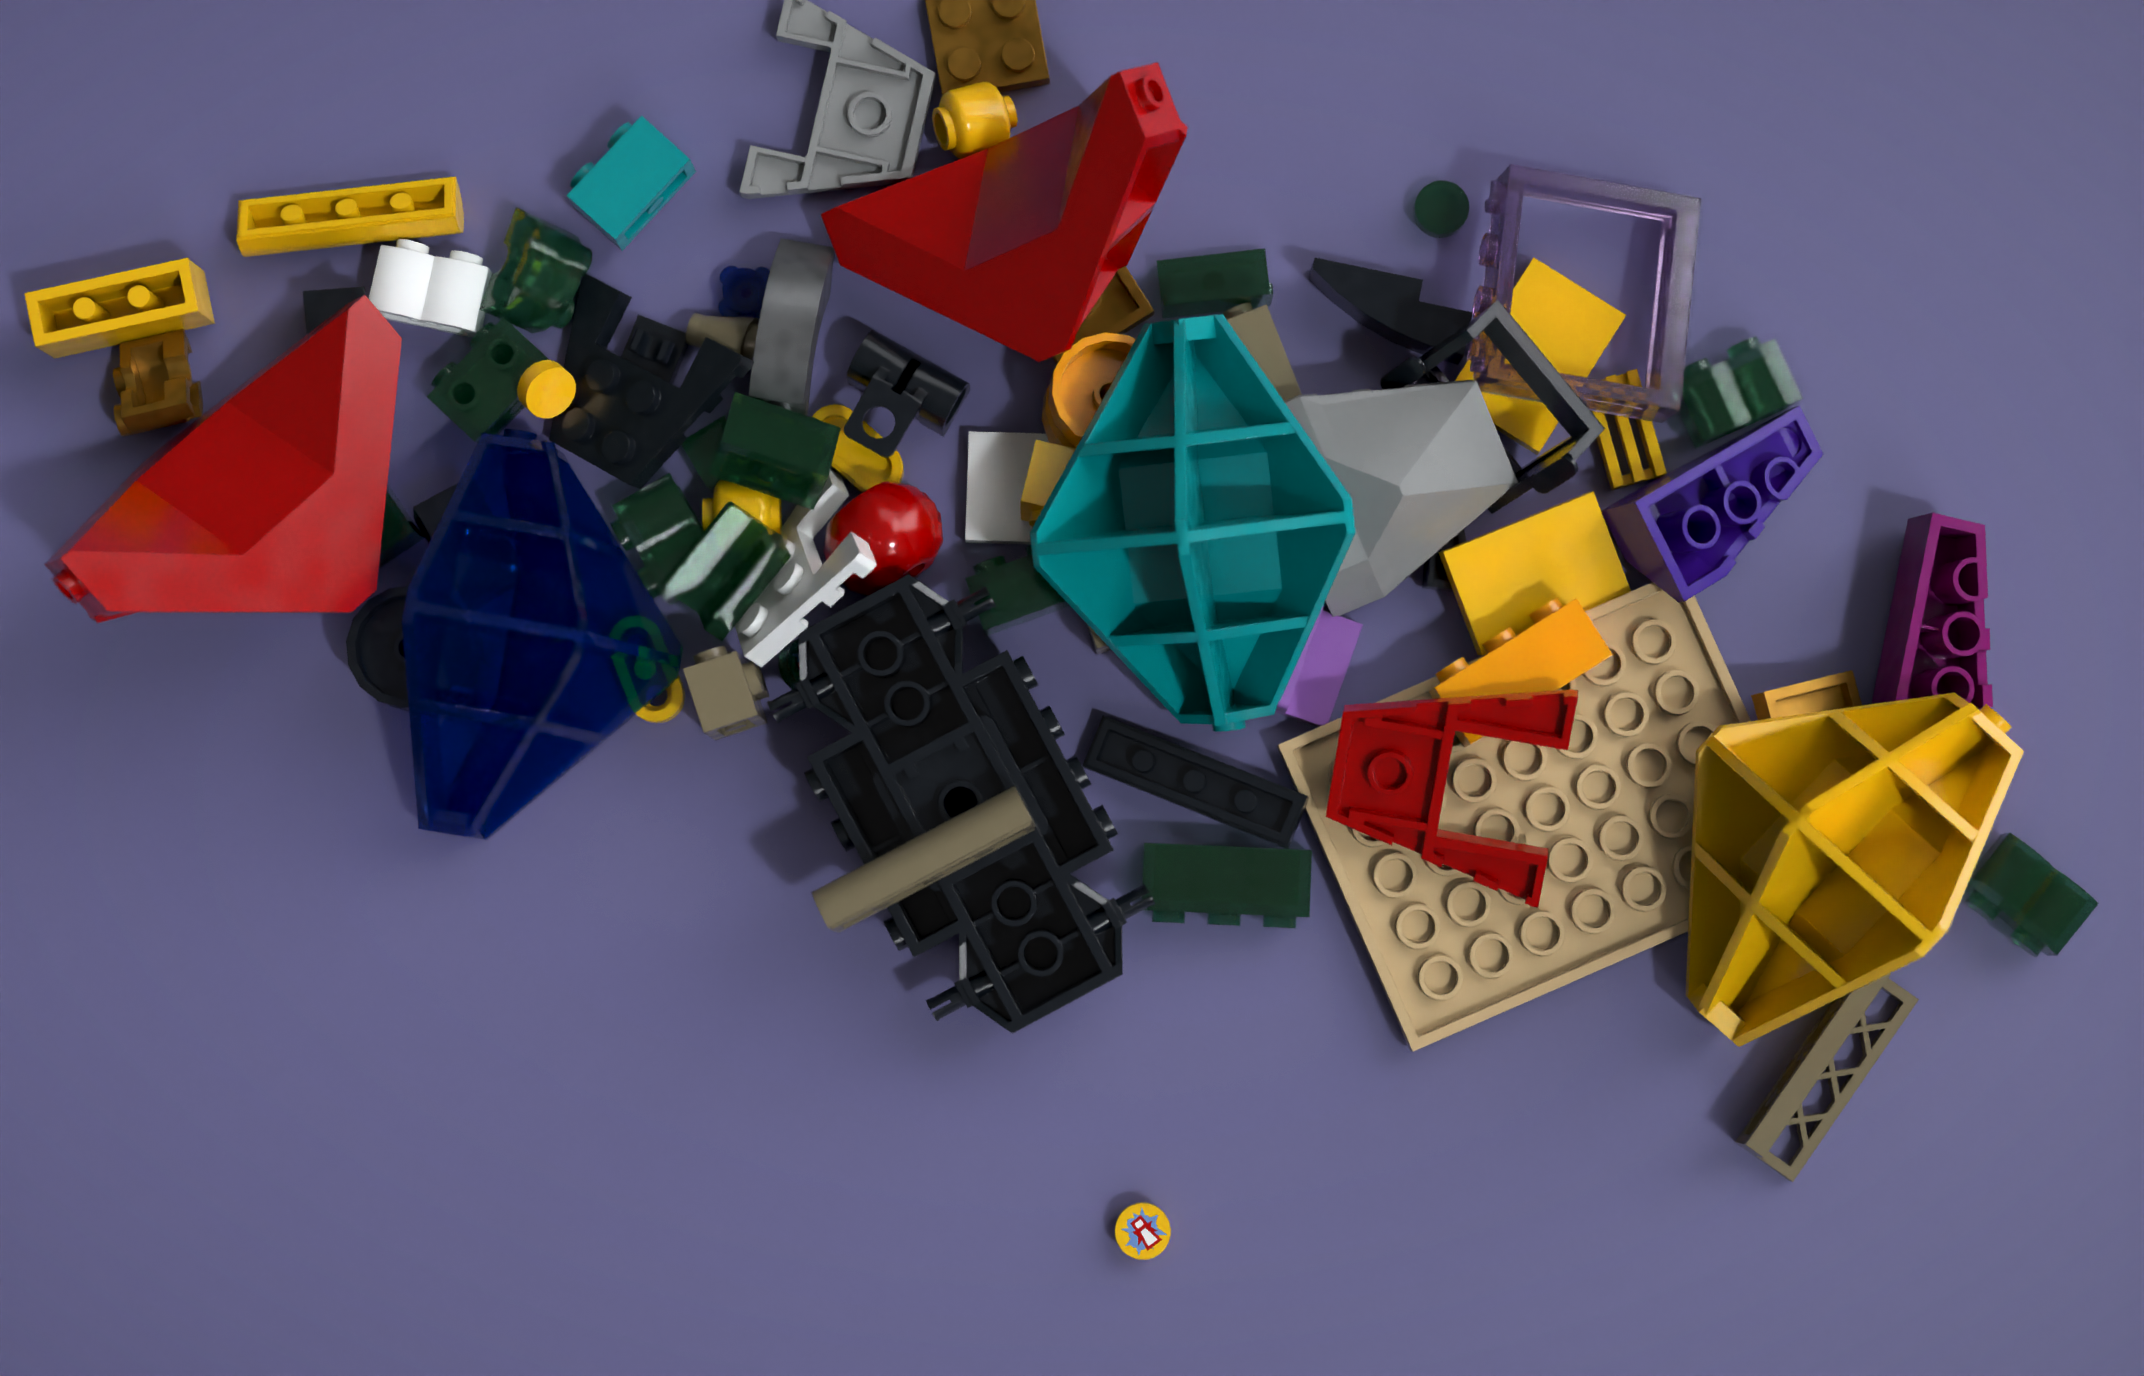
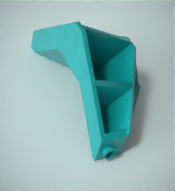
(1197, 525)

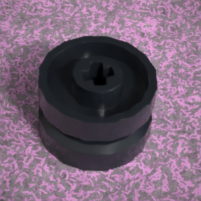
(377, 648)

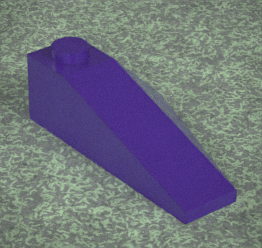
(1703, 514)

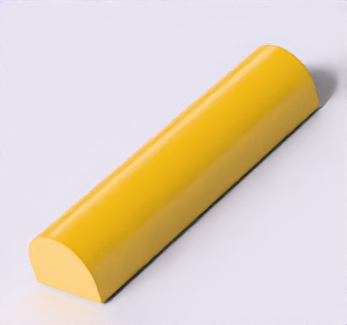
(349, 217)

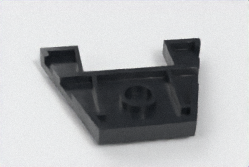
(622, 413)

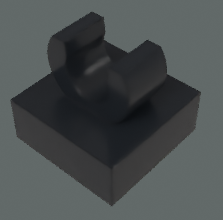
(656, 348)

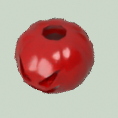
(900, 530)

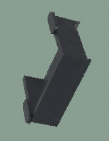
(1554, 465)

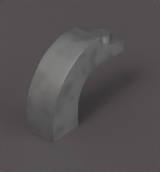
(791, 324)

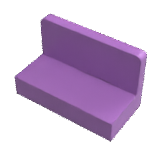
(1320, 670)

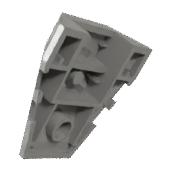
(1416, 473)

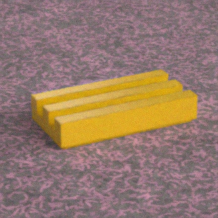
(1648, 437)

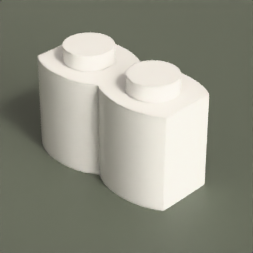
(430, 289)

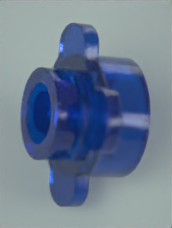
(736, 280)

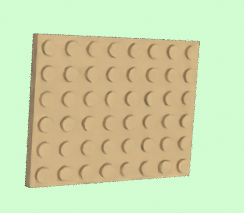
(1605, 809)

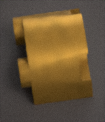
(155, 384)

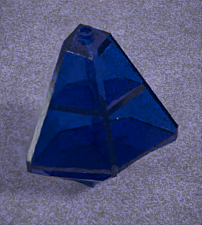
(522, 638)

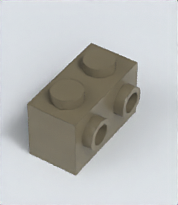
(726, 692)

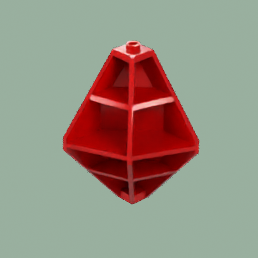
(1028, 227)
(260, 497)

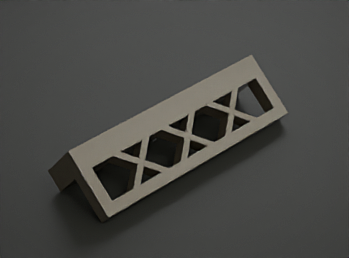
(1808, 1067)

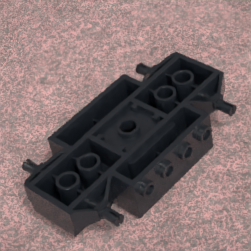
(925, 727)

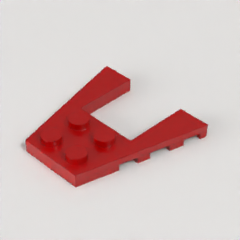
(1396, 769)

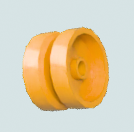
(1081, 384)

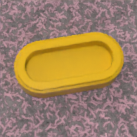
(854, 461)

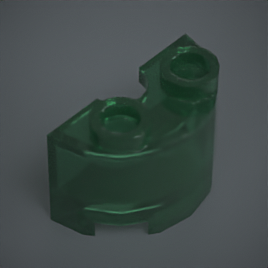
(538, 275)

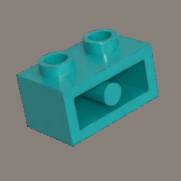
(630, 181)

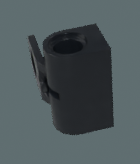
(905, 386)

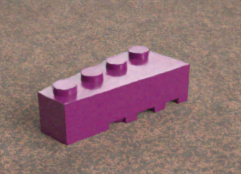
(1938, 615)

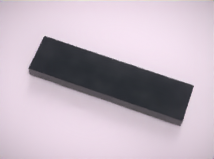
(1195, 782)

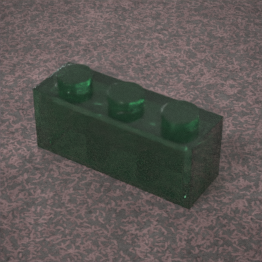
(1227, 883)

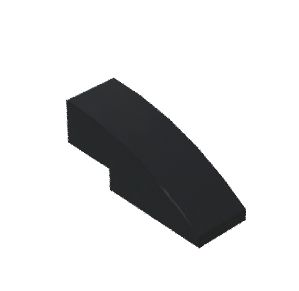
(1389, 305)

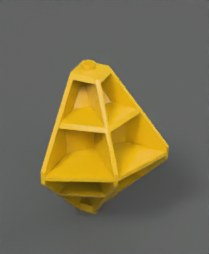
(1833, 850)

